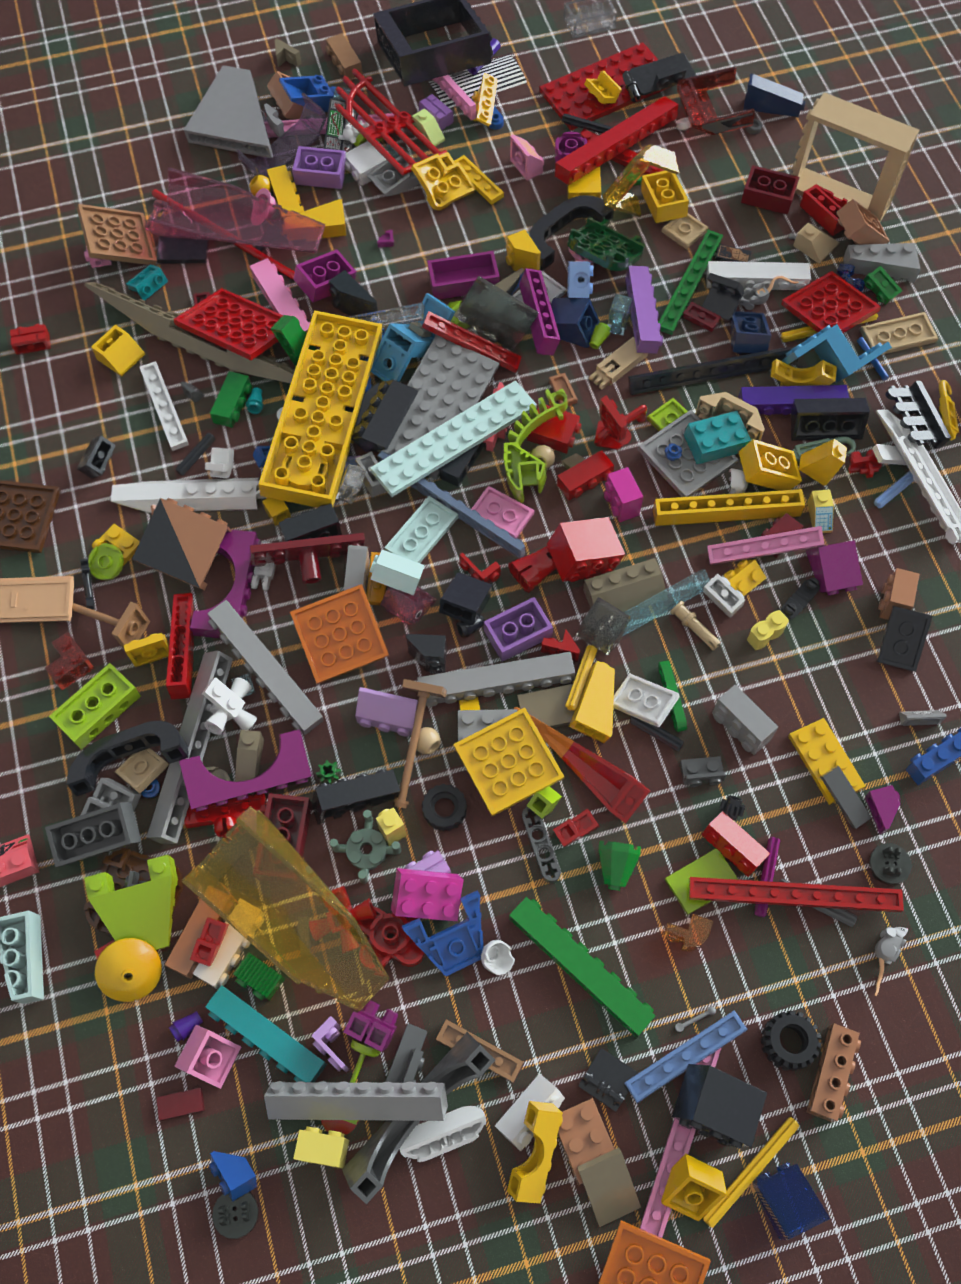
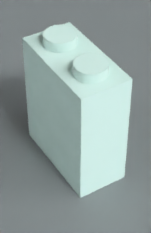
(396, 572)

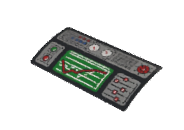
(335, 125)

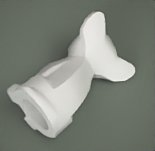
(350, 133)

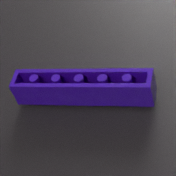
(780, 398)

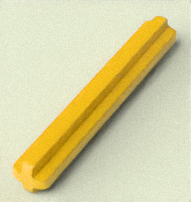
(581, 678)

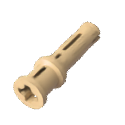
(689, 619)

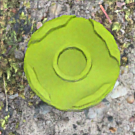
(105, 562)

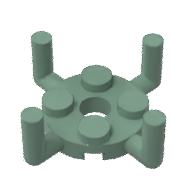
(360, 838)

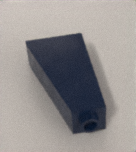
(772, 97)

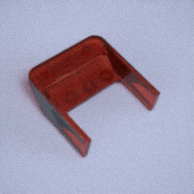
(699, 106)

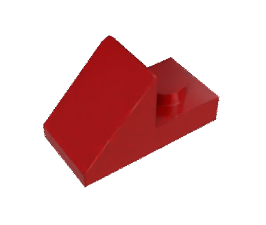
(553, 646)

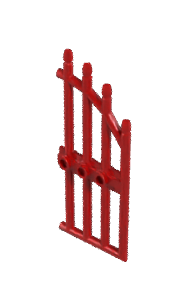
(386, 126)

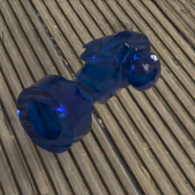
(845, 271)

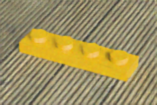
(482, 183)

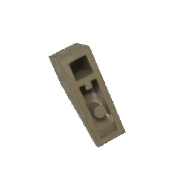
(248, 755)

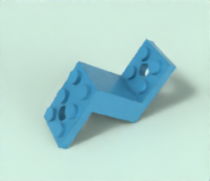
(402, 343)
(835, 349)

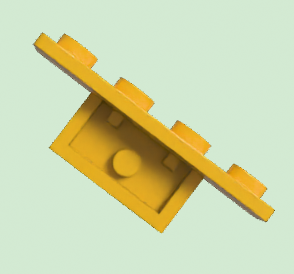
(484, 99)

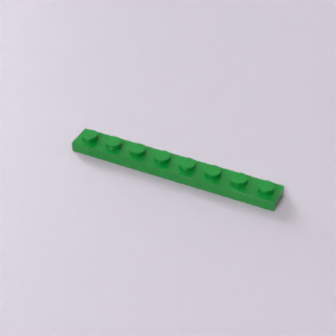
(690, 282)

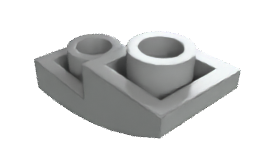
(273, 120)

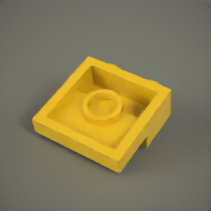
(147, 649)

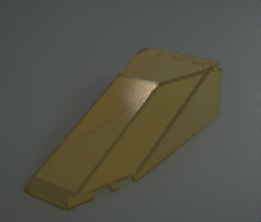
(287, 911)

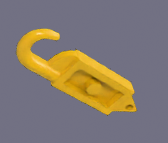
(947, 409)

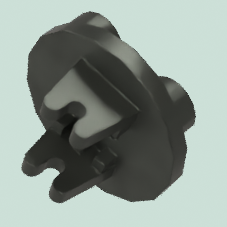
(891, 854)
(224, 1215)

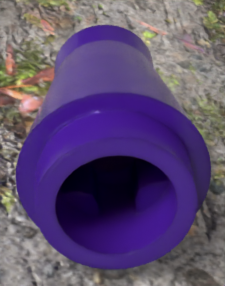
(183, 1027)

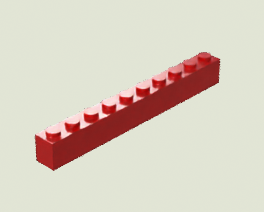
(616, 140)

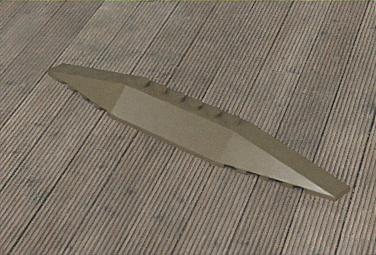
(163, 326)

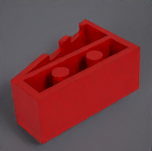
(822, 207)

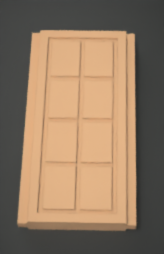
(36, 599)

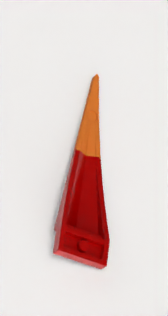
(610, 784)

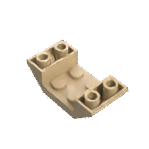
(724, 403)

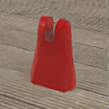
(532, 569)

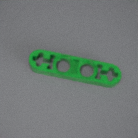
(668, 681)

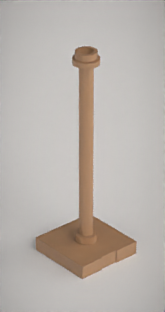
(128, 627)
(424, 691)

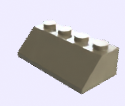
(626, 586)

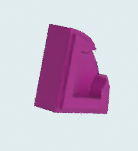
(386, 240)

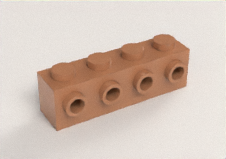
(833, 1073)

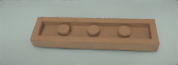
(504, 1065)

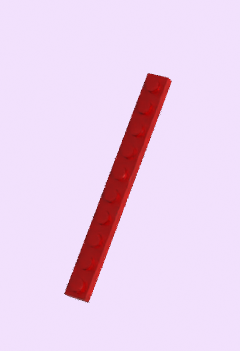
(796, 894)

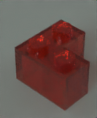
(72, 663)

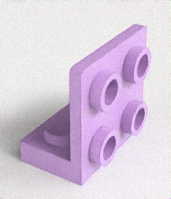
(328, 1032)

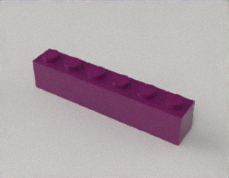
(544, 326)

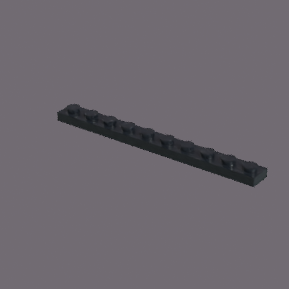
(706, 371)

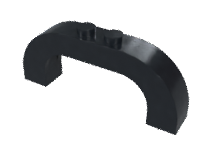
(560, 216)
(88, 764)

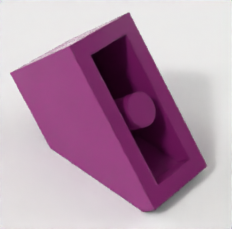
(883, 806)

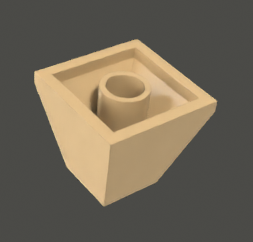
(815, 242)

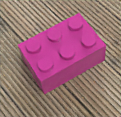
(427, 894)

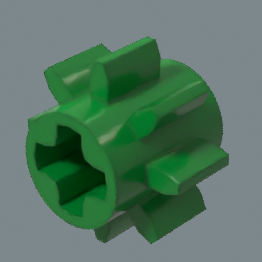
(328, 767)

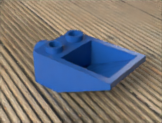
(313, 86)

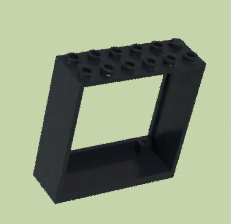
(437, 59)

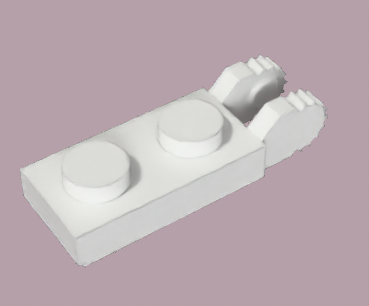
(265, 572)

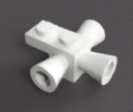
(227, 705)

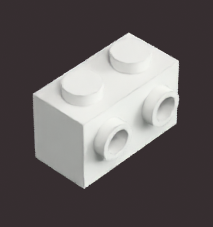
(724, 595)

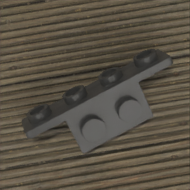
(408, 1056)

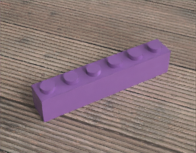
(643, 309)

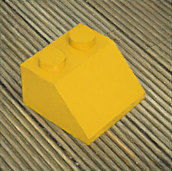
(522, 252)
(693, 1187)

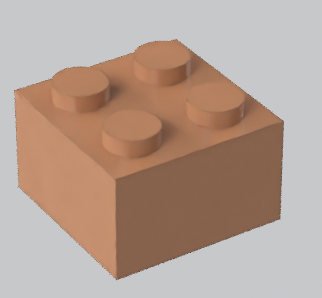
(898, 591)

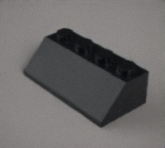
(384, 416)
(829, 418)

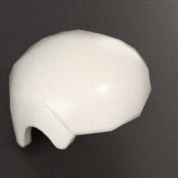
(738, 481)
(497, 957)

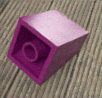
(836, 567)

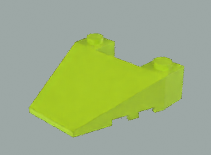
(138, 910)

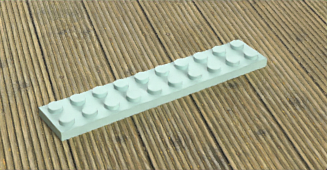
(452, 438)

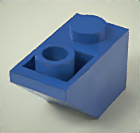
(234, 1173)

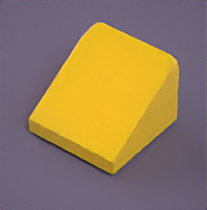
(469, 704)

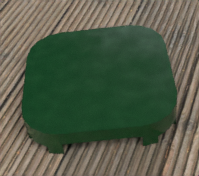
(605, 245)

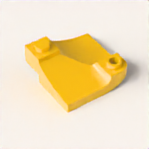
(442, 180)

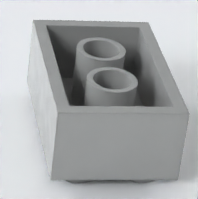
(475, 720)
(744, 720)

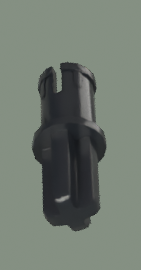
(631, 86)

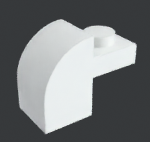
(221, 462)

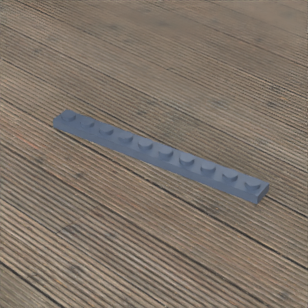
(467, 515)

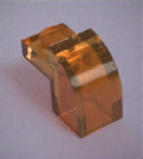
(692, 937)

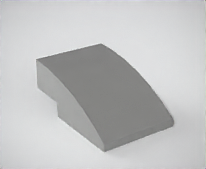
(390, 181)
(110, 793)

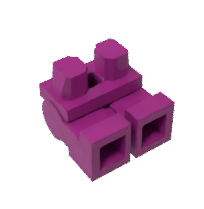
(375, 1029)

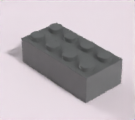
(93, 834)

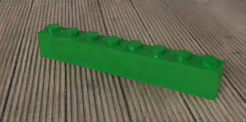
(581, 967)

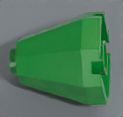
(617, 863)

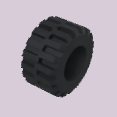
(805, 1030)

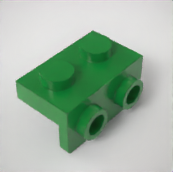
(882, 285)

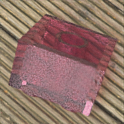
(407, 606)

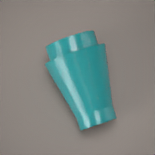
(255, 403)

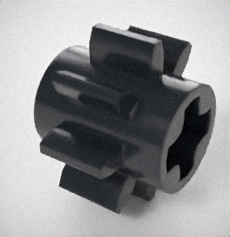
(732, 807)

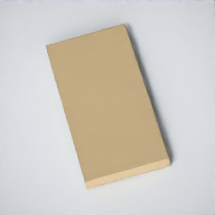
(900, 332)

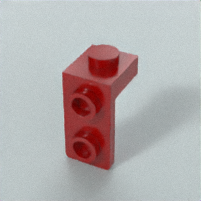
(488, 575)

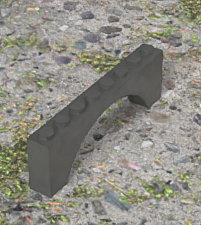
(369, 1166)

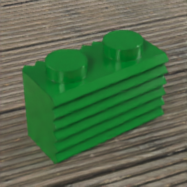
(258, 976)

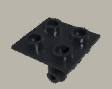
(606, 1079)

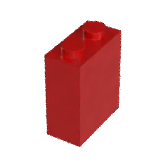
(557, 433)

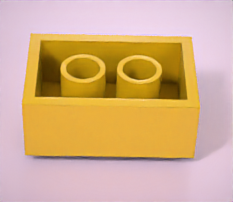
(664, 196)
(770, 466)

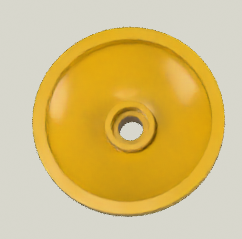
(124, 957)

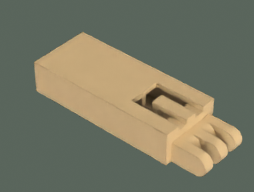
(625, 357)

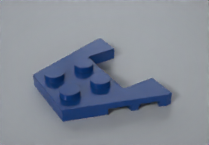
(456, 945)

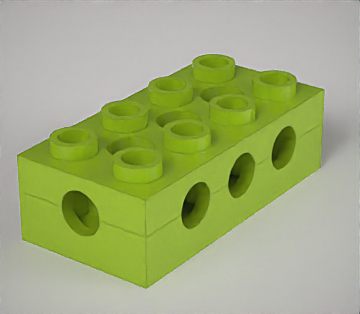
(95, 706)

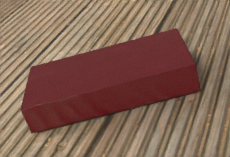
(180, 1104)

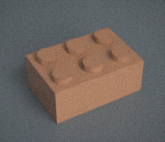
(861, 224)
(583, 1135)

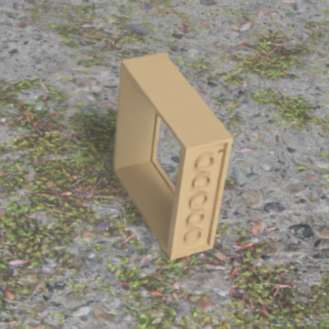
(866, 126)

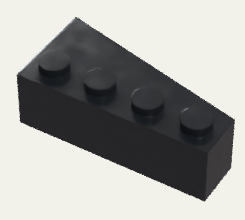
(354, 794)

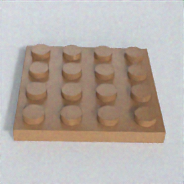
(116, 235)

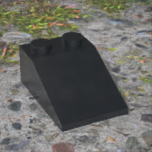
(350, 295)

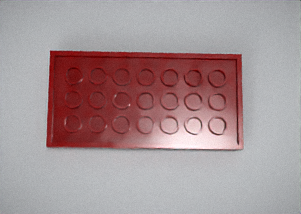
(572, 97)

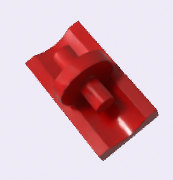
(864, 465)

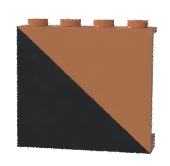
(181, 542)

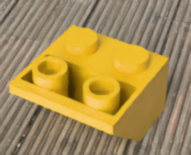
(117, 350)

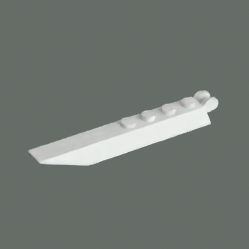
(926, 476)
(197, 494)

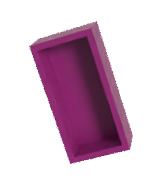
(456, 274)

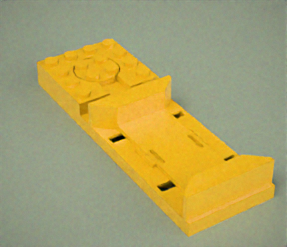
(316, 434)

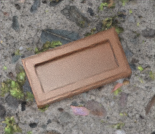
(561, 381)

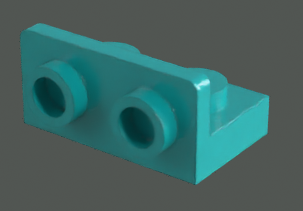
(147, 281)

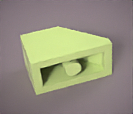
(428, 127)

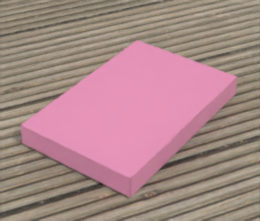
(503, 511)

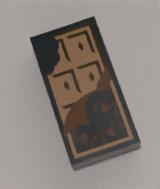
(732, 254)

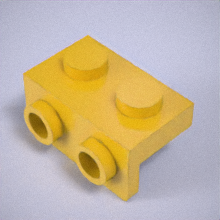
(603, 88)
(745, 576)

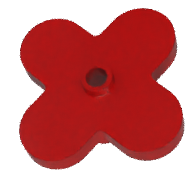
(399, 947)

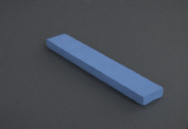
(688, 1053)

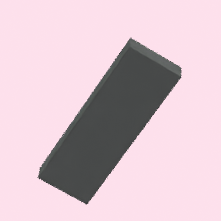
(845, 797)

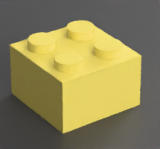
(321, 1148)

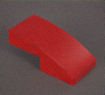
(576, 828)
(209, 941)

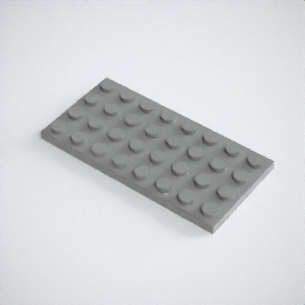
(447, 385)

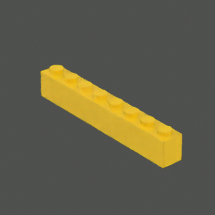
(728, 507)

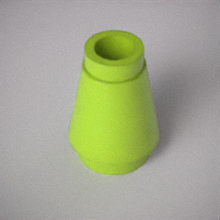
(599, 335)

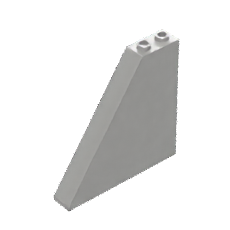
(230, 115)

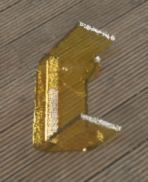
(617, 194)

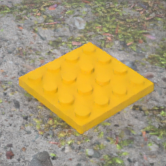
(508, 761)

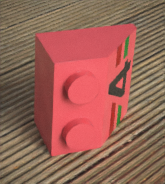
(17, 860)

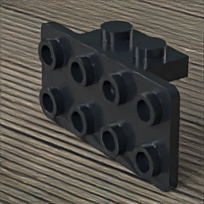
(662, 73)

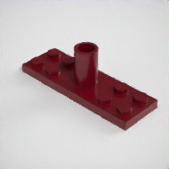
(305, 551)

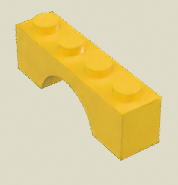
(529, 1179)

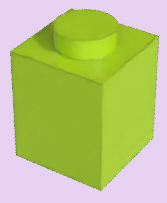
(544, 801)

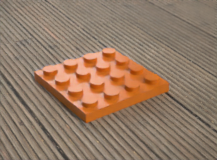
(339, 634)
(649, 1259)

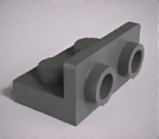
(702, 771)

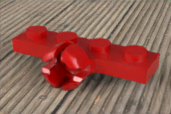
(224, 815)

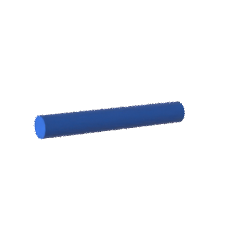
(876, 364)

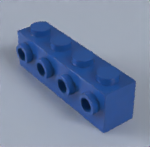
(936, 758)

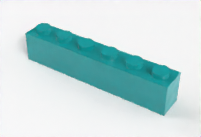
(265, 1035)

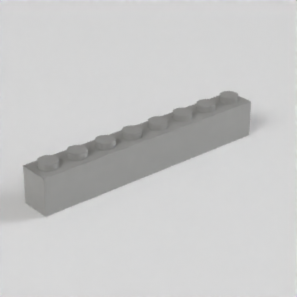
(265, 667)
(502, 677)
(356, 1101)

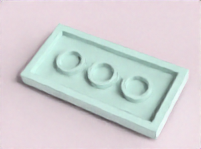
(422, 531)

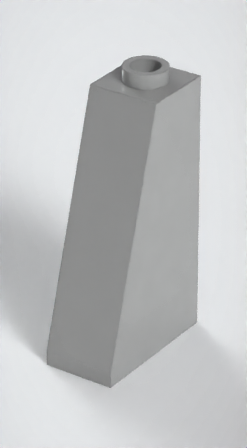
(357, 567)

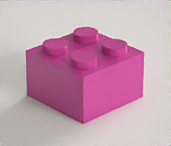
(623, 494)

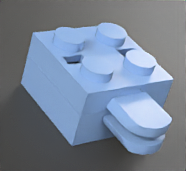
(579, 279)

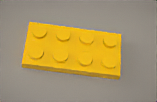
(823, 752)

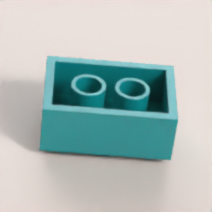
(716, 437)

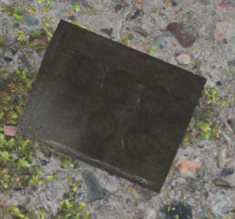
(495, 313)

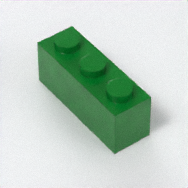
(290, 336)
(231, 399)

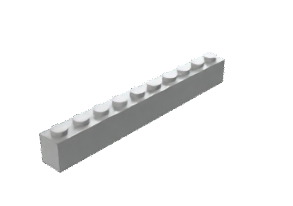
(173, 798)

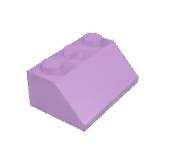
(385, 711)

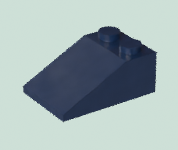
(749, 332)

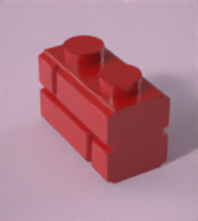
(30, 339)

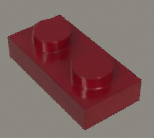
(701, 317)

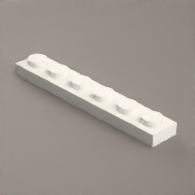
(164, 406)

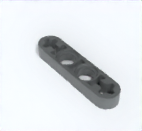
(543, 843)

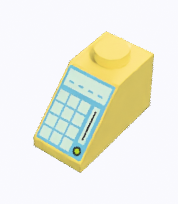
(821, 510)

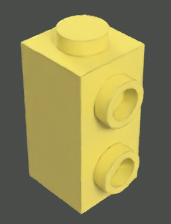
(391, 826)

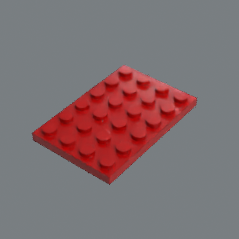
(231, 323)

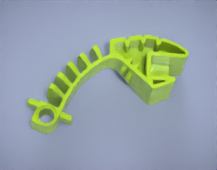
(521, 466)

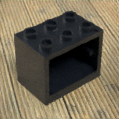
(719, 1106)

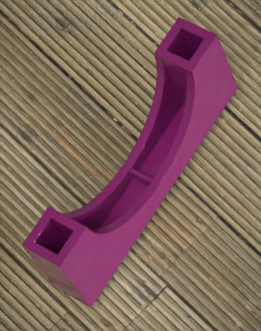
(236, 548)
(288, 766)

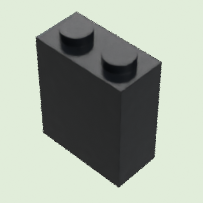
(465, 598)

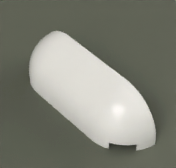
(439, 1137)

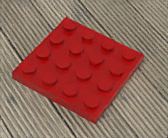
(830, 302)

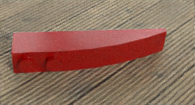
(181, 648)

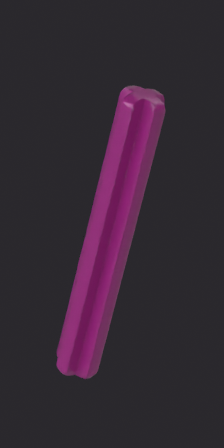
(768, 871)

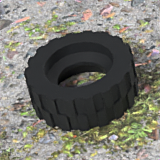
(438, 793)

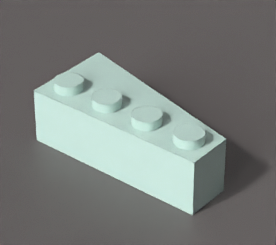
(22, 956)

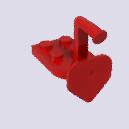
(612, 427)

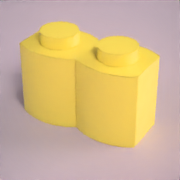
(767, 630)

